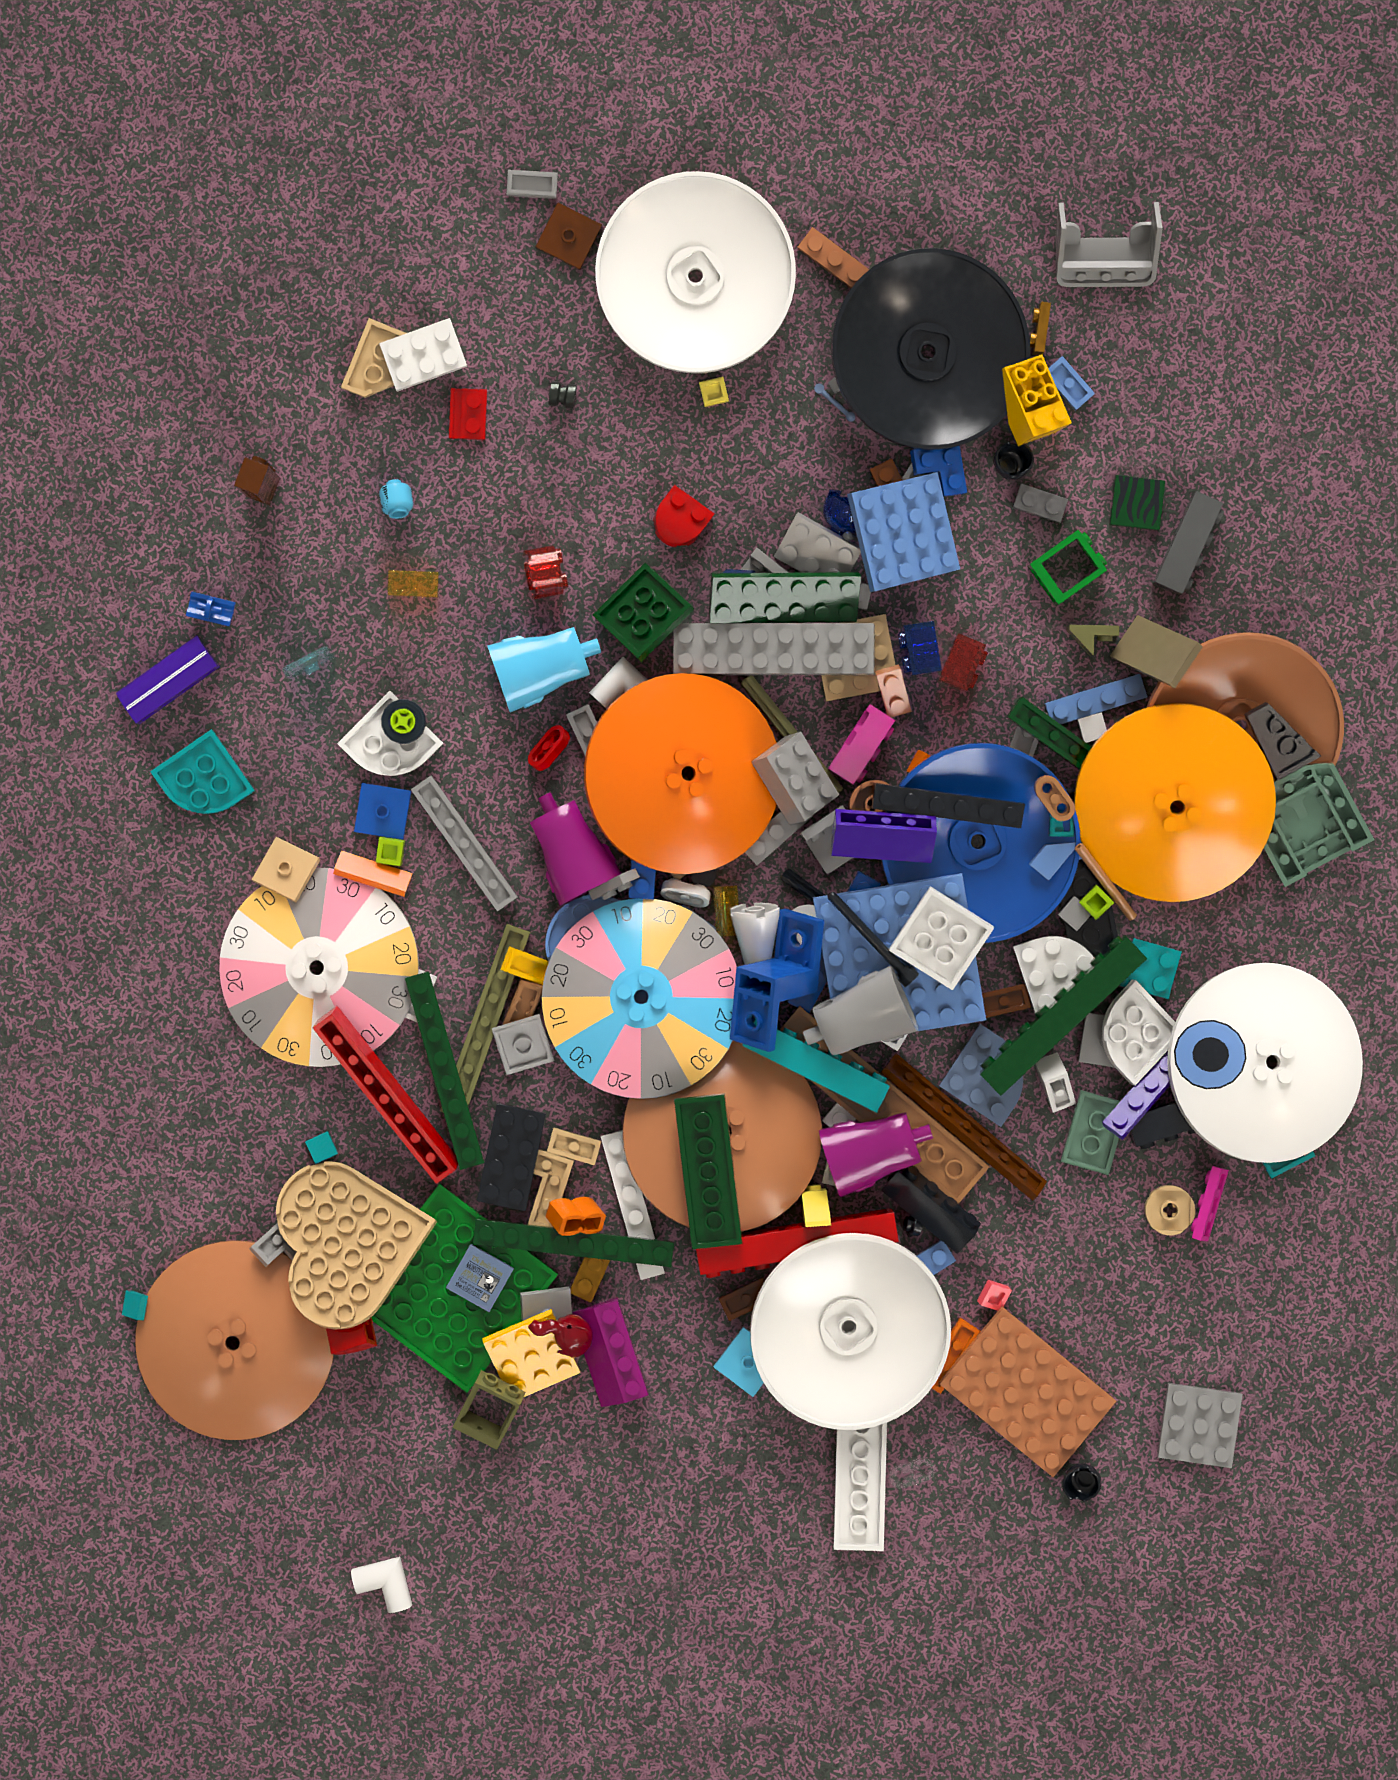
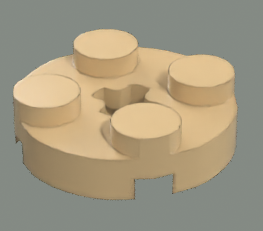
(1179, 1220)

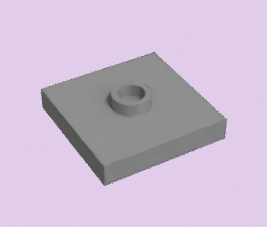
(523, 1044)
(1091, 1044)
(542, 1300)

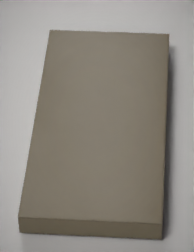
(1156, 651)

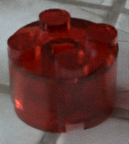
(544, 572)

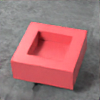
(994, 1295)

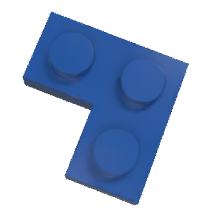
(947, 464)

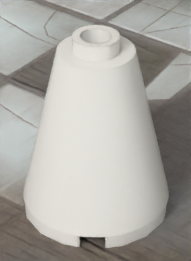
(755, 930)

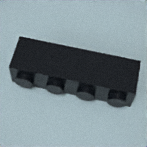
(1159, 1123)
(931, 1207)

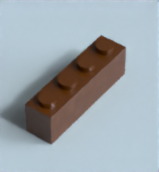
(257, 480)

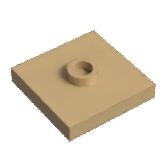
(286, 869)

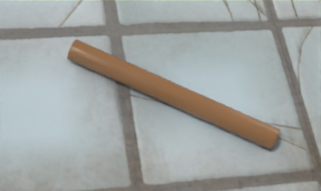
(1105, 881)

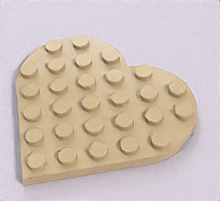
(348, 1242)

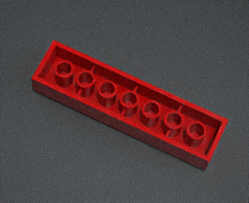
(776, 1243)

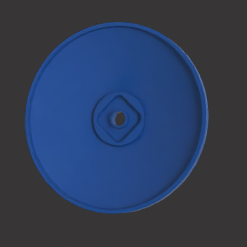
(998, 874)

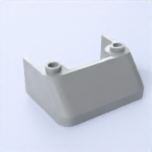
(1107, 260)

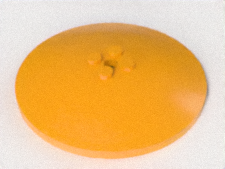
(1164, 758)

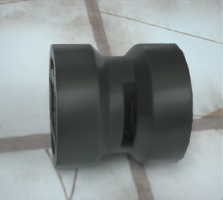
(564, 395)

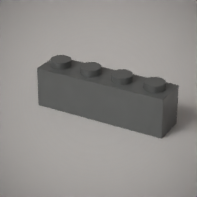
(1188, 542)

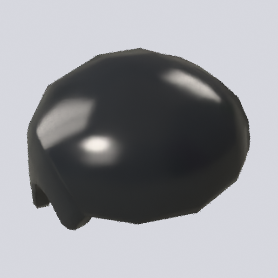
(1013, 460)
(1081, 1482)

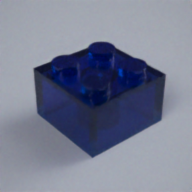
(920, 649)

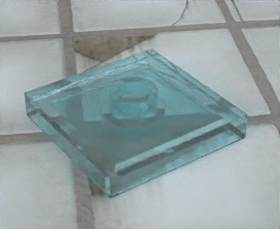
(308, 663)

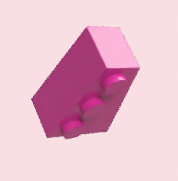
(862, 745)

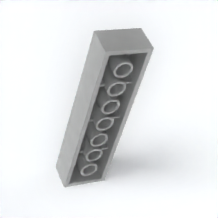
(774, 649)

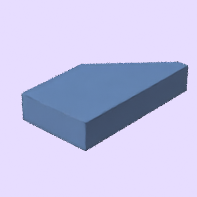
(1051, 857)

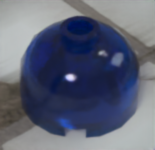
(838, 513)

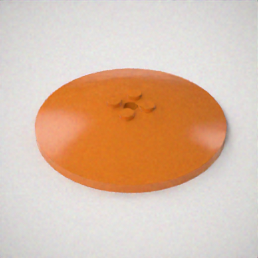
(638, 781)

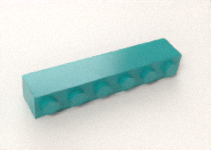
(827, 1069)

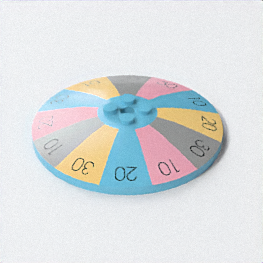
(631, 1045)

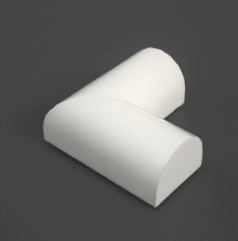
(616, 682)
(385, 1575)

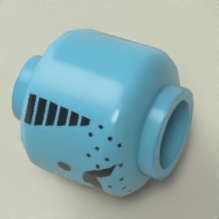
(396, 499)

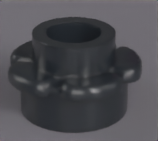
(912, 1226)

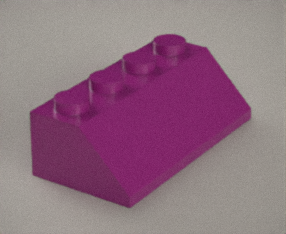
(612, 1355)

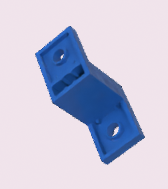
(768, 982)

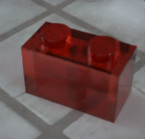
(962, 663)

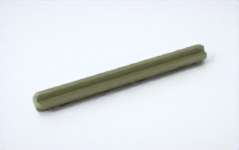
(776, 717)

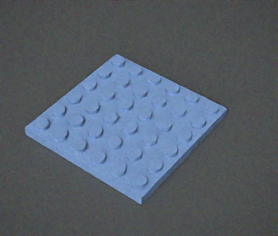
(885, 912)

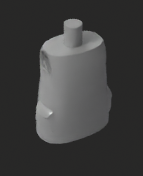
(864, 1014)

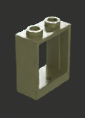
(471, 1423)

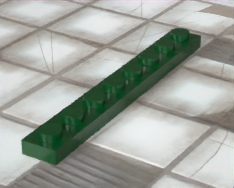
(444, 1070)
(582, 1245)

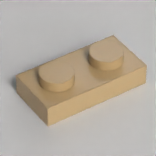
(574, 1146)

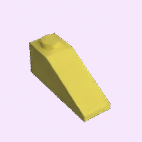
(815, 1206)

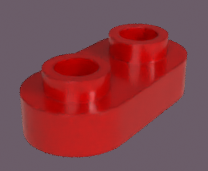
(548, 748)

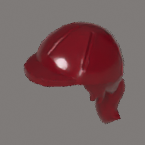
(570, 1333)

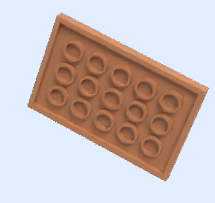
(1027, 1391)

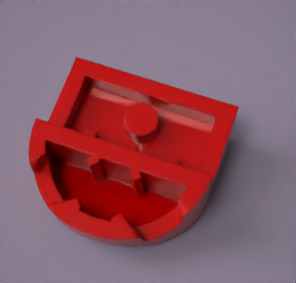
(680, 518)

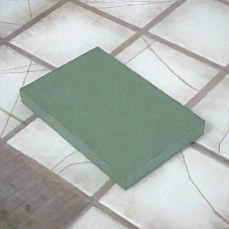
(1088, 1141)

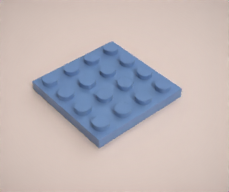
(903, 531)

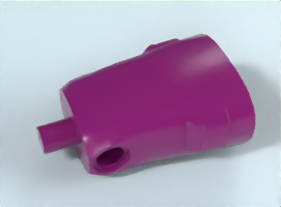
(571, 851)
(870, 1150)

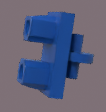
(210, 609)

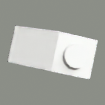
(1055, 1082)

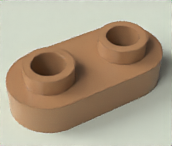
(1054, 797)

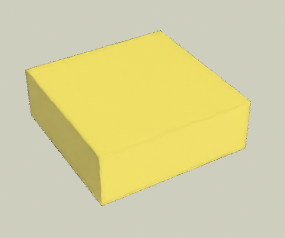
(714, 391)

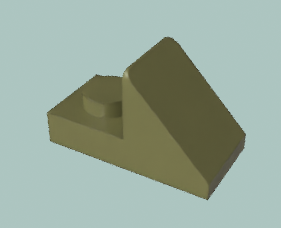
(1085, 635)

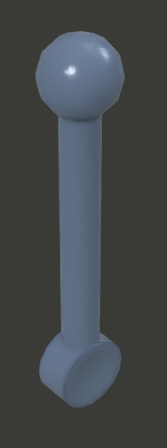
(819, 389)

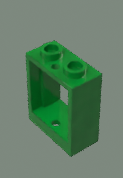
(1048, 583)

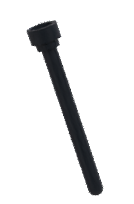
(904, 972)

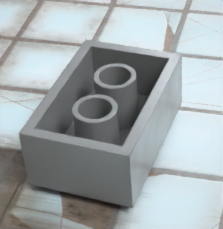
(795, 778)

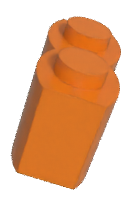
(575, 1216)

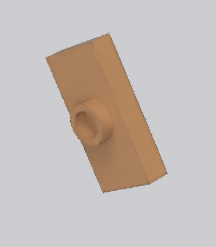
(524, 1001)

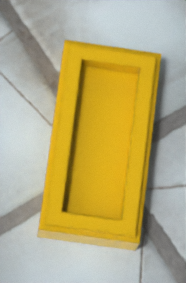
(525, 965)

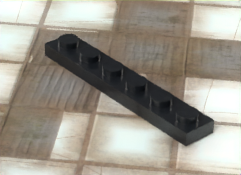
(948, 805)

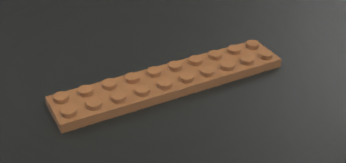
(943, 1157)

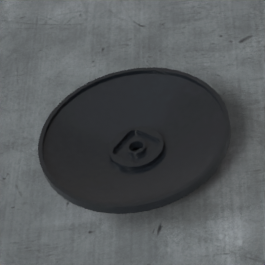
(936, 302)

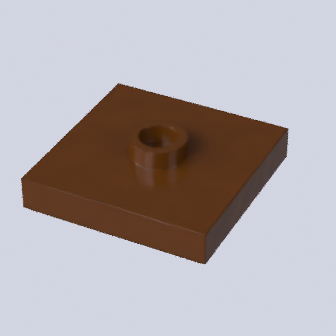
(568, 236)

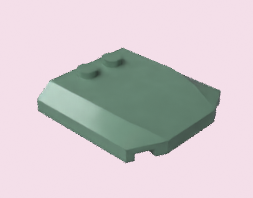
(1313, 822)

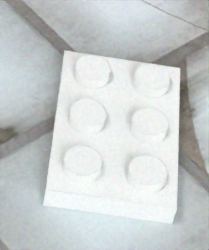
(423, 354)

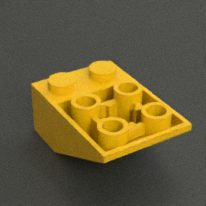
(1033, 401)

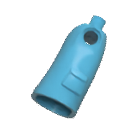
(539, 665)

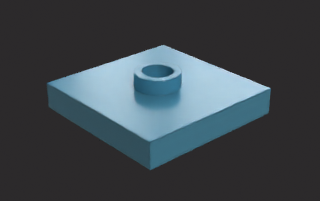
(739, 1365)

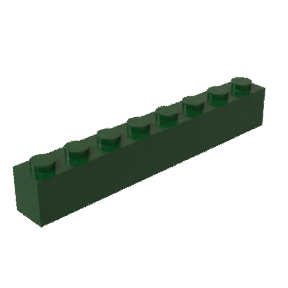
(1062, 1015)

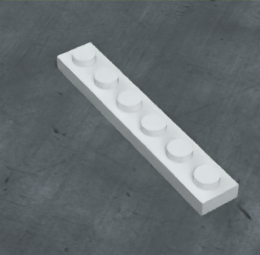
(629, 1197)

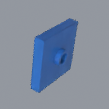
(382, 811)

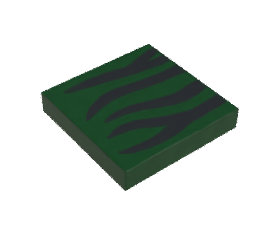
(1137, 502)

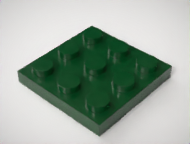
(643, 612)

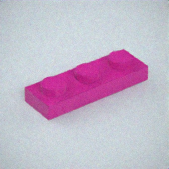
(1209, 1203)

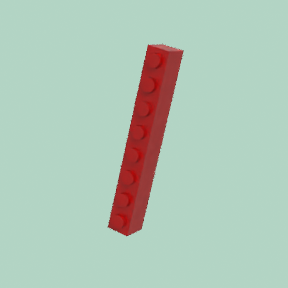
(386, 1094)

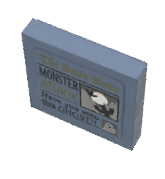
(480, 1277)

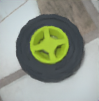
(395, 721)

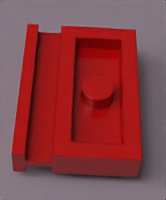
(468, 414)

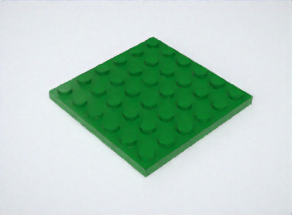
(441, 1323)

